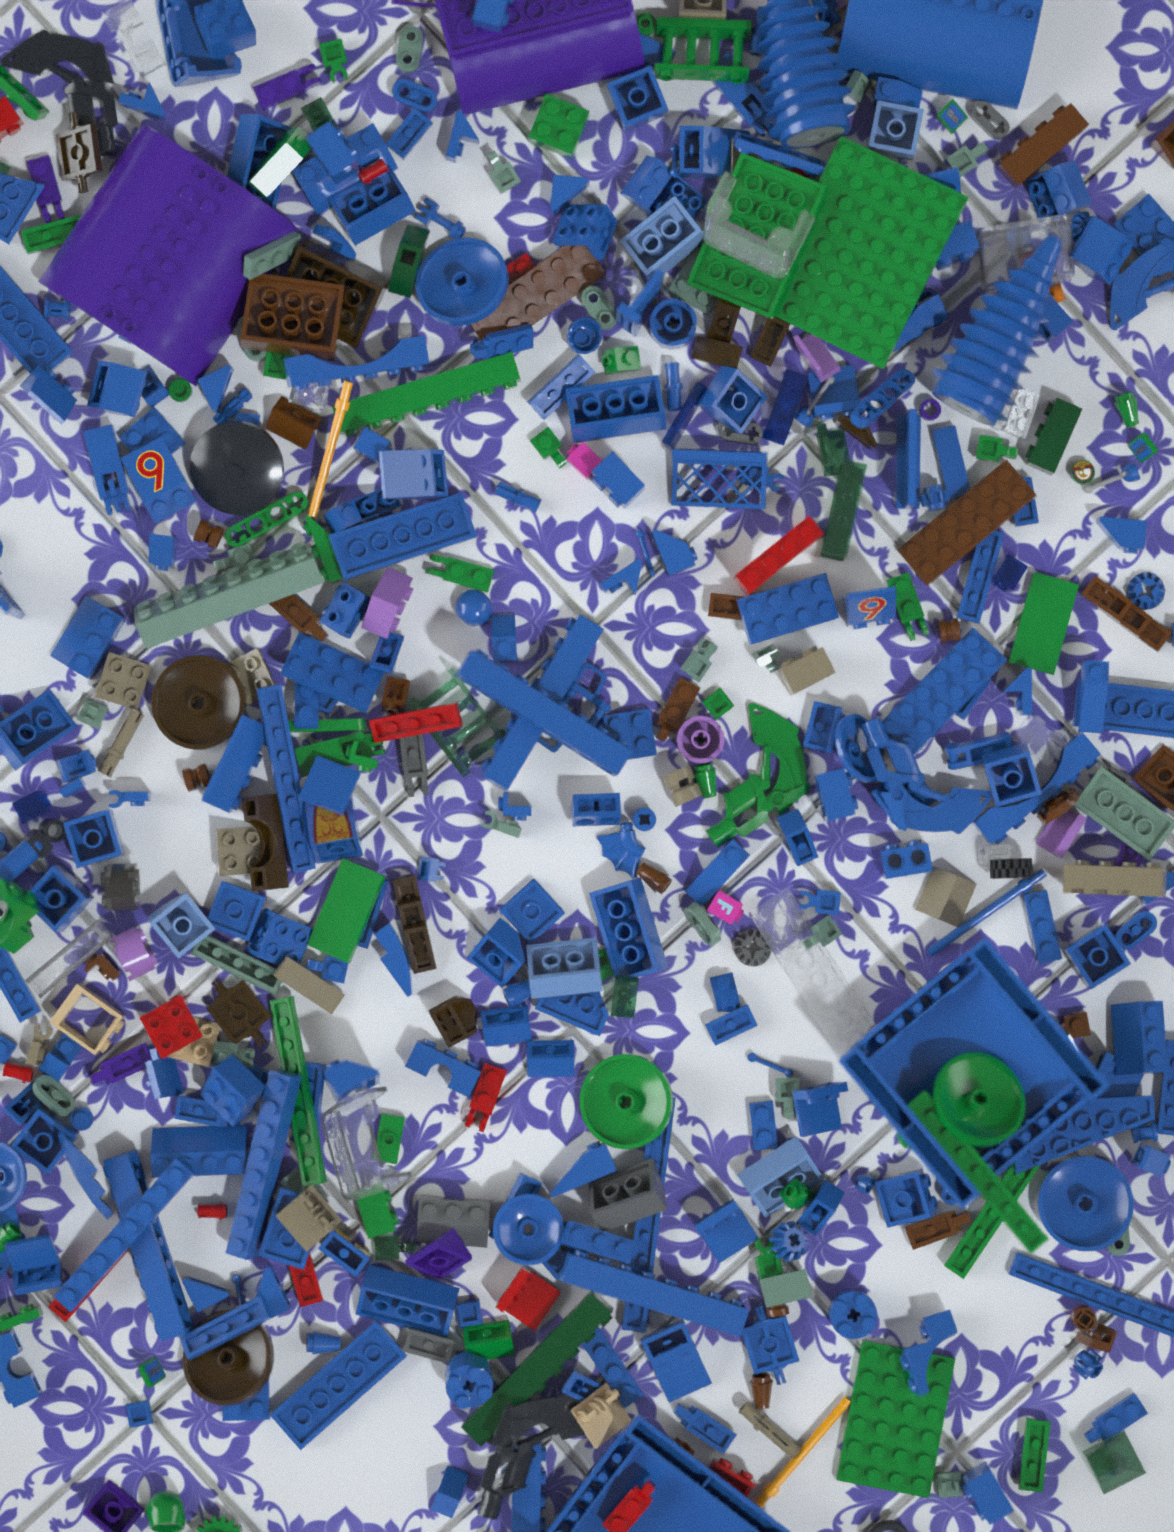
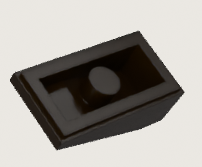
(716, 352)

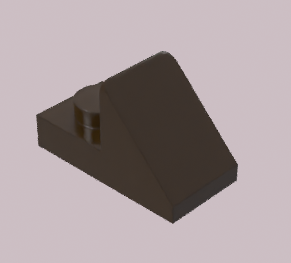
(724, 321)

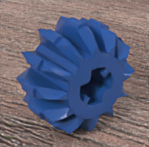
(789, 1241)

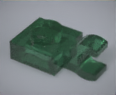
(389, 1248)

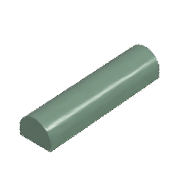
(237, 963)

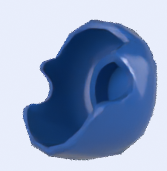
(584, 335)
(473, 607)

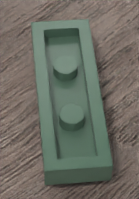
(271, 255)

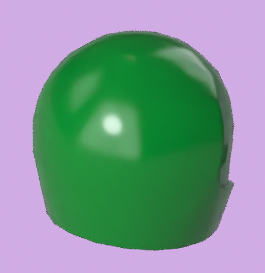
(166, 1508)

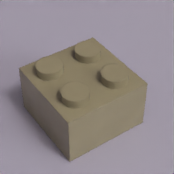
(807, 670)

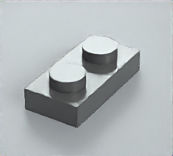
(429, 1345)

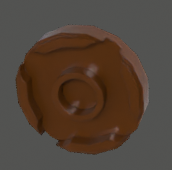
(1058, 806)

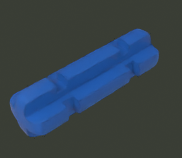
(233, 406)

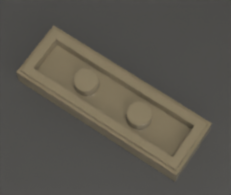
(308, 985)

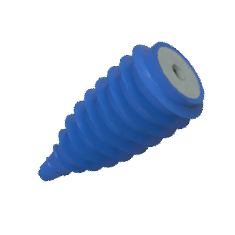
(801, 76)
(1000, 340)

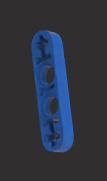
(882, 398)

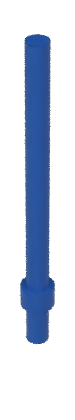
(1024, 885)

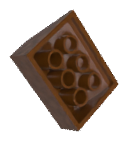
(292, 316)

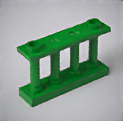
(703, 29)

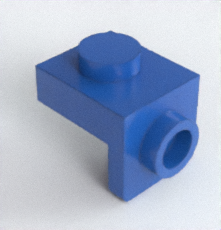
(77, 766)
(518, 812)
(725, 992)

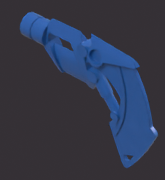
(1131, 286)
(953, 812)

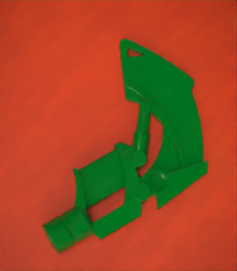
(780, 739)

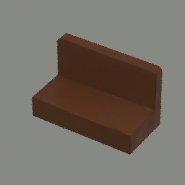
(293, 422)

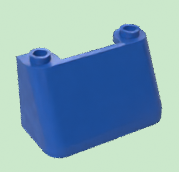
(185, 48)

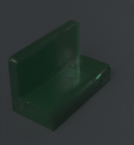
(832, 449)

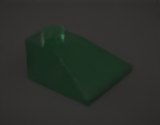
(1114, 1462)

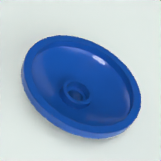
(853, 748)
(15, 1176)
(532, 1246)

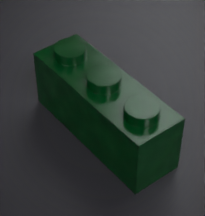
(1052, 436)

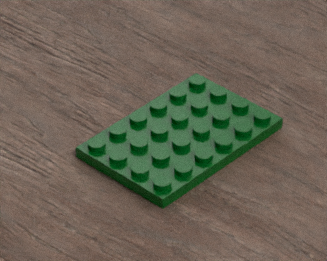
(760, 202)
(888, 1430)

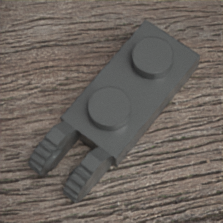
(414, 762)

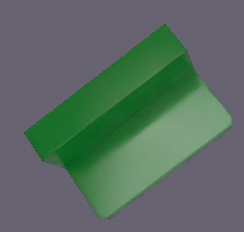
(489, 1339)

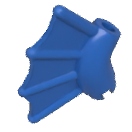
(622, 849)

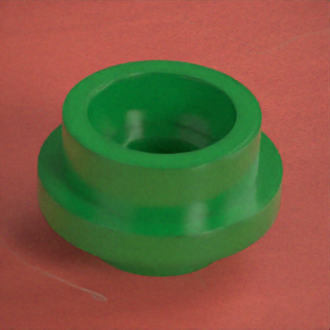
(651, 19)

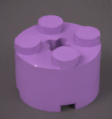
(709, 750)
(133, 953)

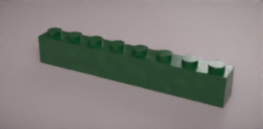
(539, 1365)

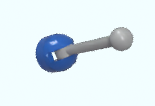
(806, 415)
(1128, 473)

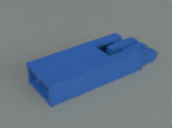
(739, 92)
(106, 459)

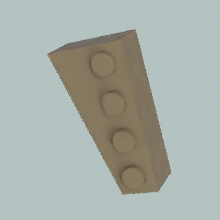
(1114, 879)

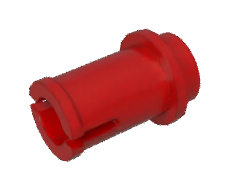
(372, 171)
(18, 1072)
(212, 1210)

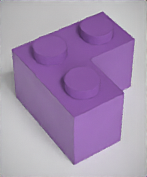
(388, 603)

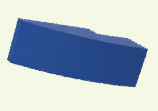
(396, 959)

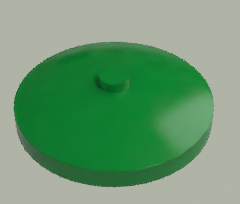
(979, 1099)
(626, 1101)

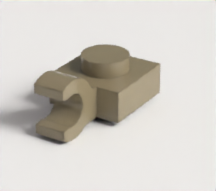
(37, 1051)

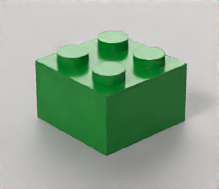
(559, 126)

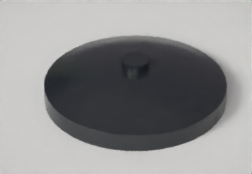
(236, 467)

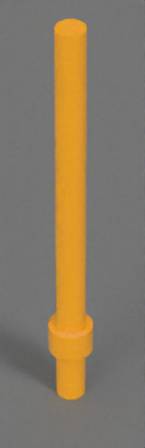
(342, 404)
(771, 1488)

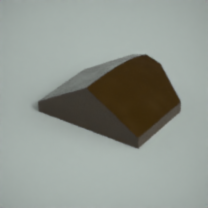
(862, 435)
(455, 1019)

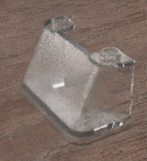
(1008, 244)

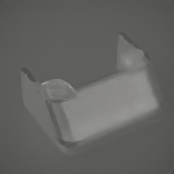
(767, 256)
(355, 1148)

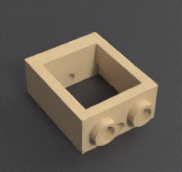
(67, 1006)

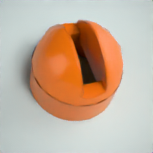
(1058, 292)

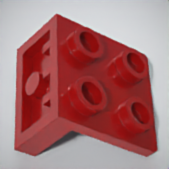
(171, 1026)
(528, 1298)

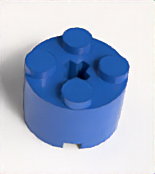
(679, 312)
(840, 1308)
(468, 1380)

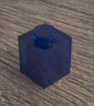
(1009, 573)
(32, 806)

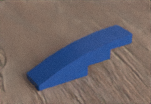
(83, 1170)

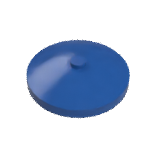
(462, 281)
(1085, 1203)

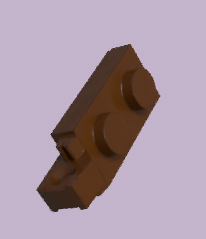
(300, 616)
(676, 708)
(936, 1228)

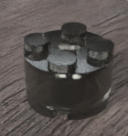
(121, 887)

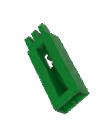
(333, 750)

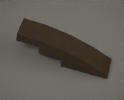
(770, 340)
(414, 923)

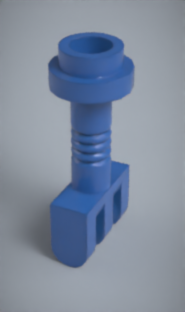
(456, 229)

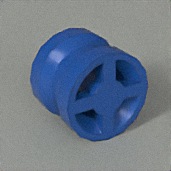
(645, 821)

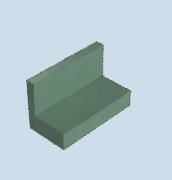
(785, 1288)

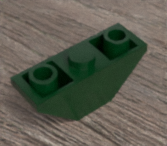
(408, 260)

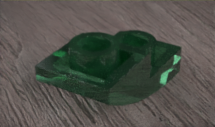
(317, 114)

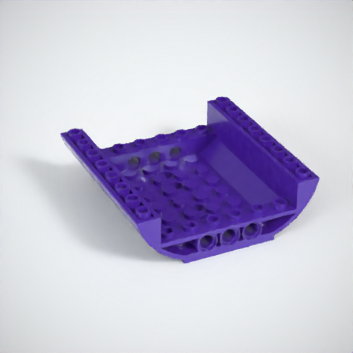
(540, 51)

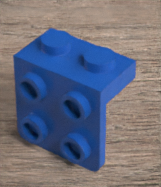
(839, 397)
(34, 1264)

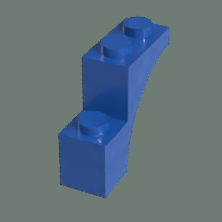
(915, 1359)

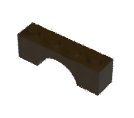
(271, 867)

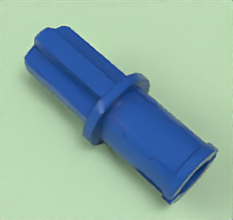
(517, 496)

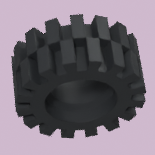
(1011, 868)

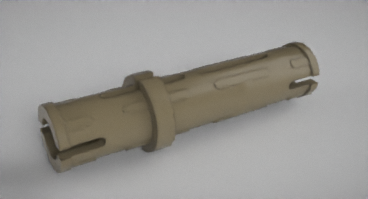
(121, 742)
(749, 1411)

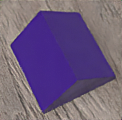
(440, 1255)
(112, 1509)

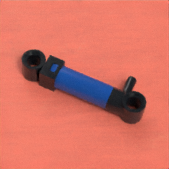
(33, 846)

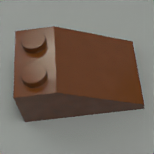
(1158, 778)

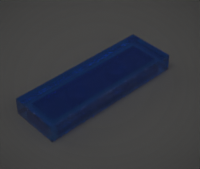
(684, 416)

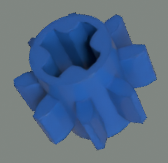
(934, 498)
(1088, 1364)

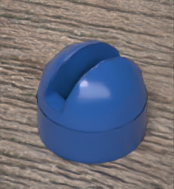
(865, 1183)

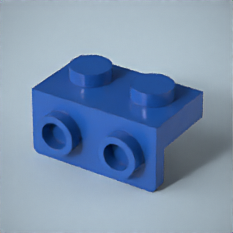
(822, 727)

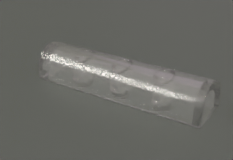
(69, 958)

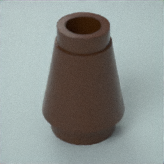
(654, 878)
(761, 1389)

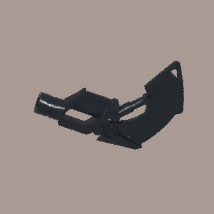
(45, 50)
(513, 1424)

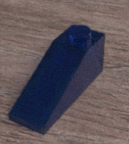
(785, 407)

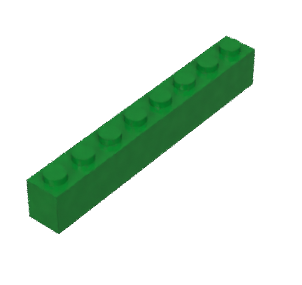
(430, 392)

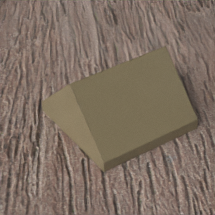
(703, 9)
(945, 896)

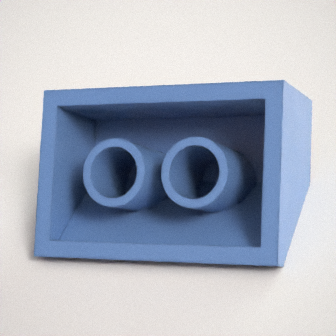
(663, 238)
(564, 968)
(775, 1172)

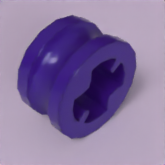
(935, 404)

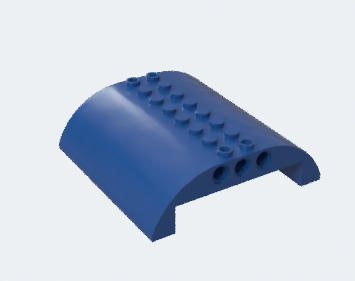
(944, 45)
(968, 1009)
(685, 1493)

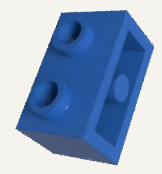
(345, 610)

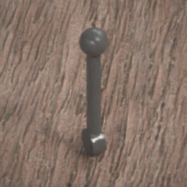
(634, 266)

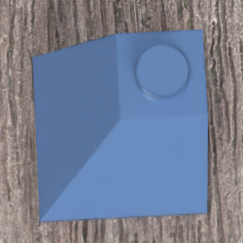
(180, 924)

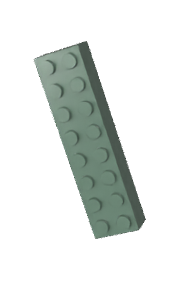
(227, 594)

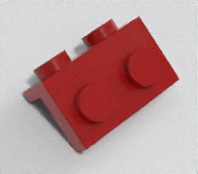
(741, 1481)

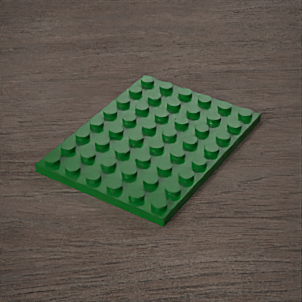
(868, 252)

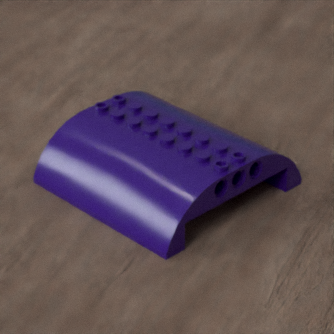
(165, 253)

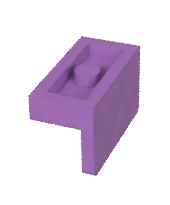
(817, 356)
(1060, 833)

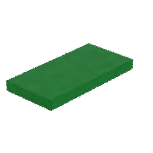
(1043, 623)
(346, 910)

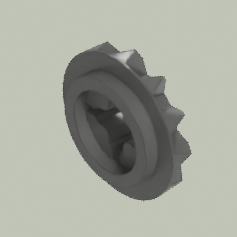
(744, 955)

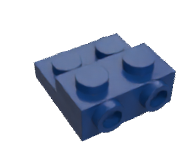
(634, 729)
(906, 1198)

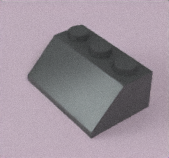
(626, 1195)
(465, 1215)

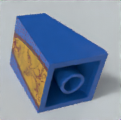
(332, 834)

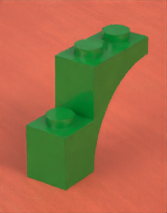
(15, 923)

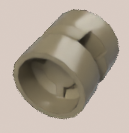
(688, 792)

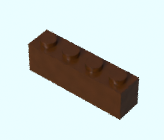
(1043, 145)

